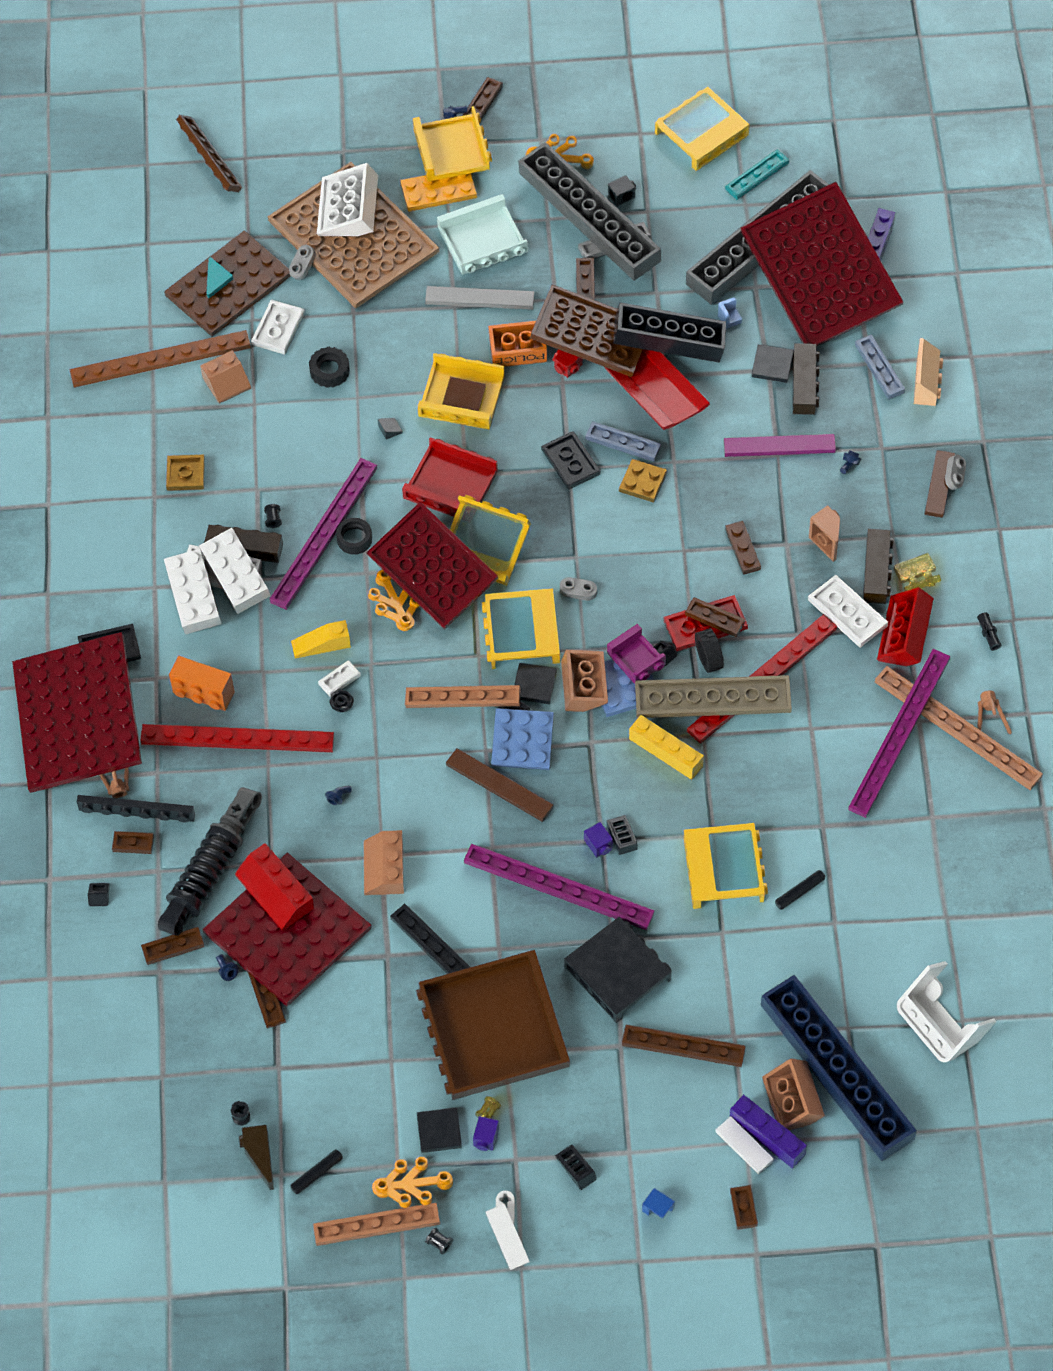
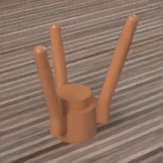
(989, 702)
(118, 787)

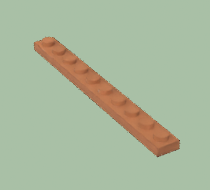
(963, 731)

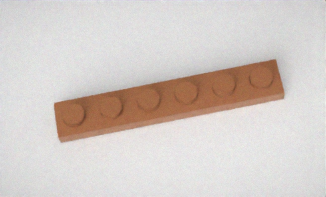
(462, 696)
(376, 1224)

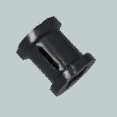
(272, 513)
(244, 1109)
(439, 1241)

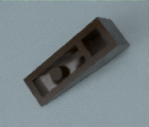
(257, 1149)

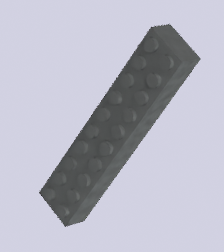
(589, 211)
(733, 257)

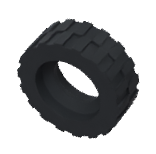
(330, 379)
(709, 650)

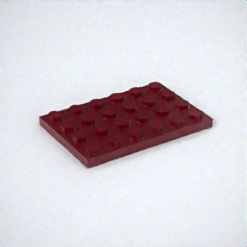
(432, 565)

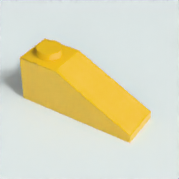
(323, 639)

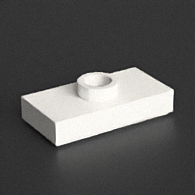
(339, 678)

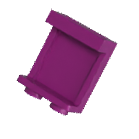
(635, 654)

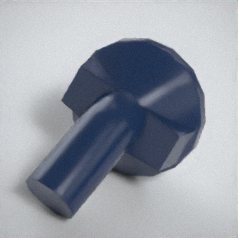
(452, 112)
(851, 458)
(335, 796)
(227, 971)

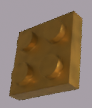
(185, 472)
(642, 480)

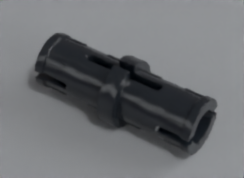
(989, 631)

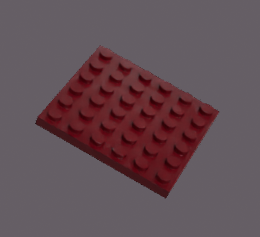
(299, 954)

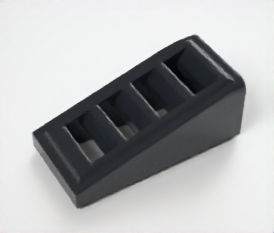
(627, 846)
(583, 1177)

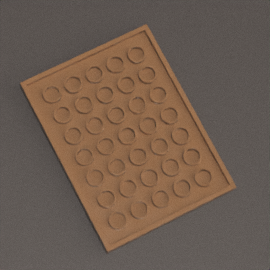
(356, 264)

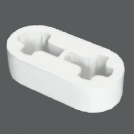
(510, 1205)

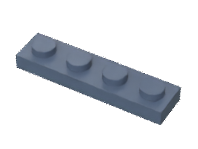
(879, 367)
(623, 441)

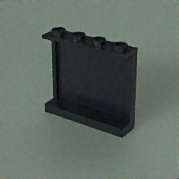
(617, 968)

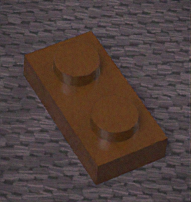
(132, 842)
(743, 1207)

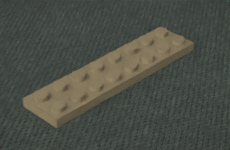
(713, 696)

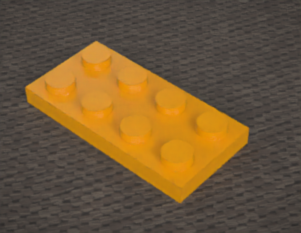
(423, 194)

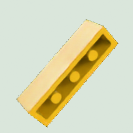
(666, 747)

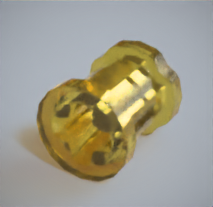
(489, 1103)

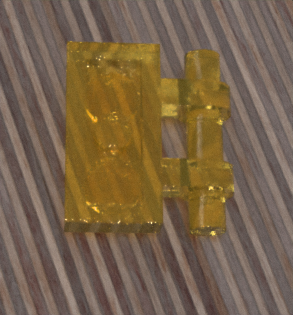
(915, 568)

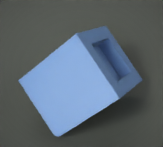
(728, 312)

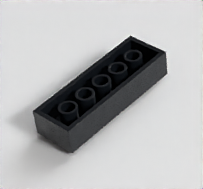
(669, 332)

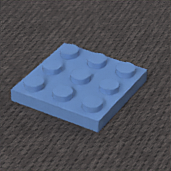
(619, 690)
(522, 739)

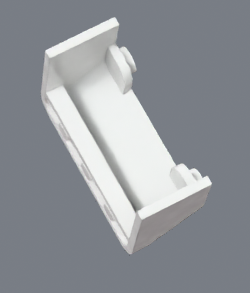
(932, 1022)

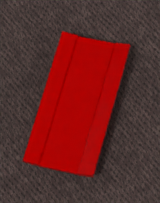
(661, 390)

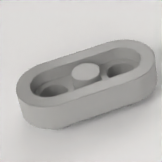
(303, 262)
(955, 472)
(578, 589)

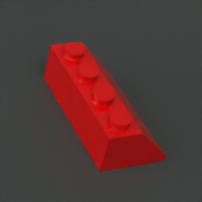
(907, 627)
(274, 887)

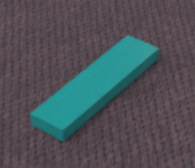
(757, 174)

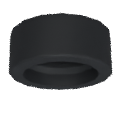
(354, 548)

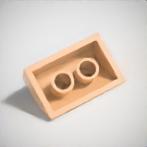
(927, 374)

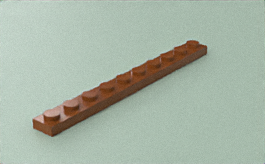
(159, 358)

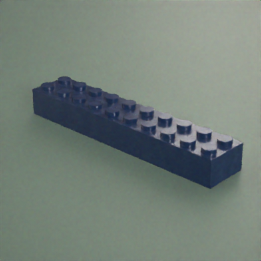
(838, 1068)

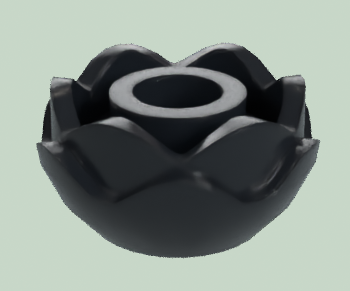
(341, 695)

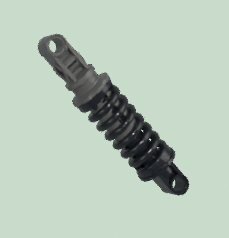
(220, 844)

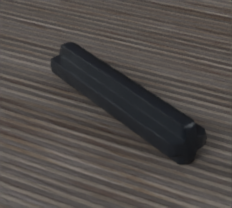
(800, 889)
(316, 1171)

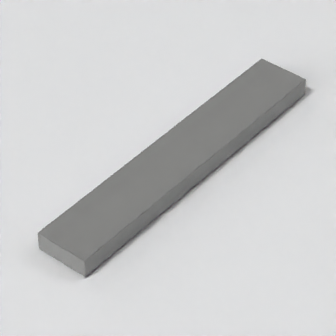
(479, 297)

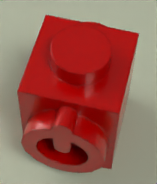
(566, 363)

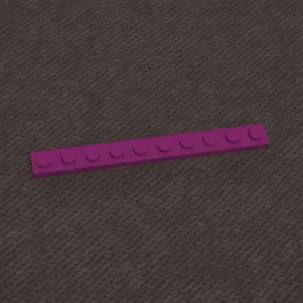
(323, 534)
(899, 733)
(558, 886)

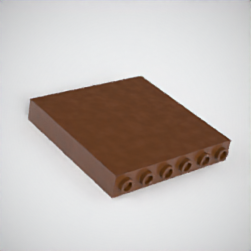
(492, 1025)

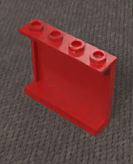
(447, 474)

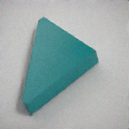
(217, 277)

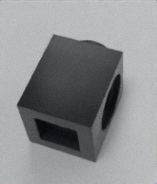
(621, 190)

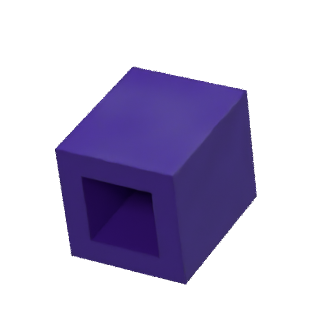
(598, 840)
(485, 1133)

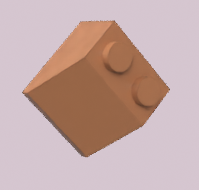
(225, 376)
(825, 531)

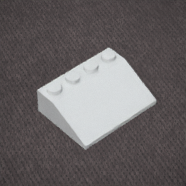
(348, 202)

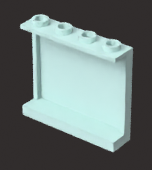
(481, 235)

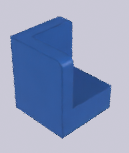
(657, 1203)

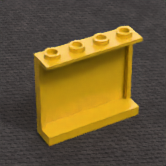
(452, 146)
(462, 368)

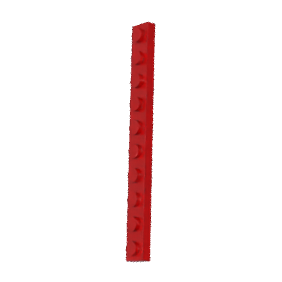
(775, 666)
(237, 738)

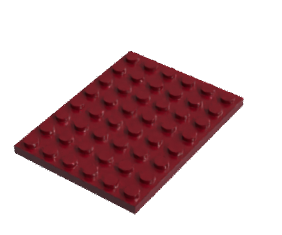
(821, 265)
(76, 712)

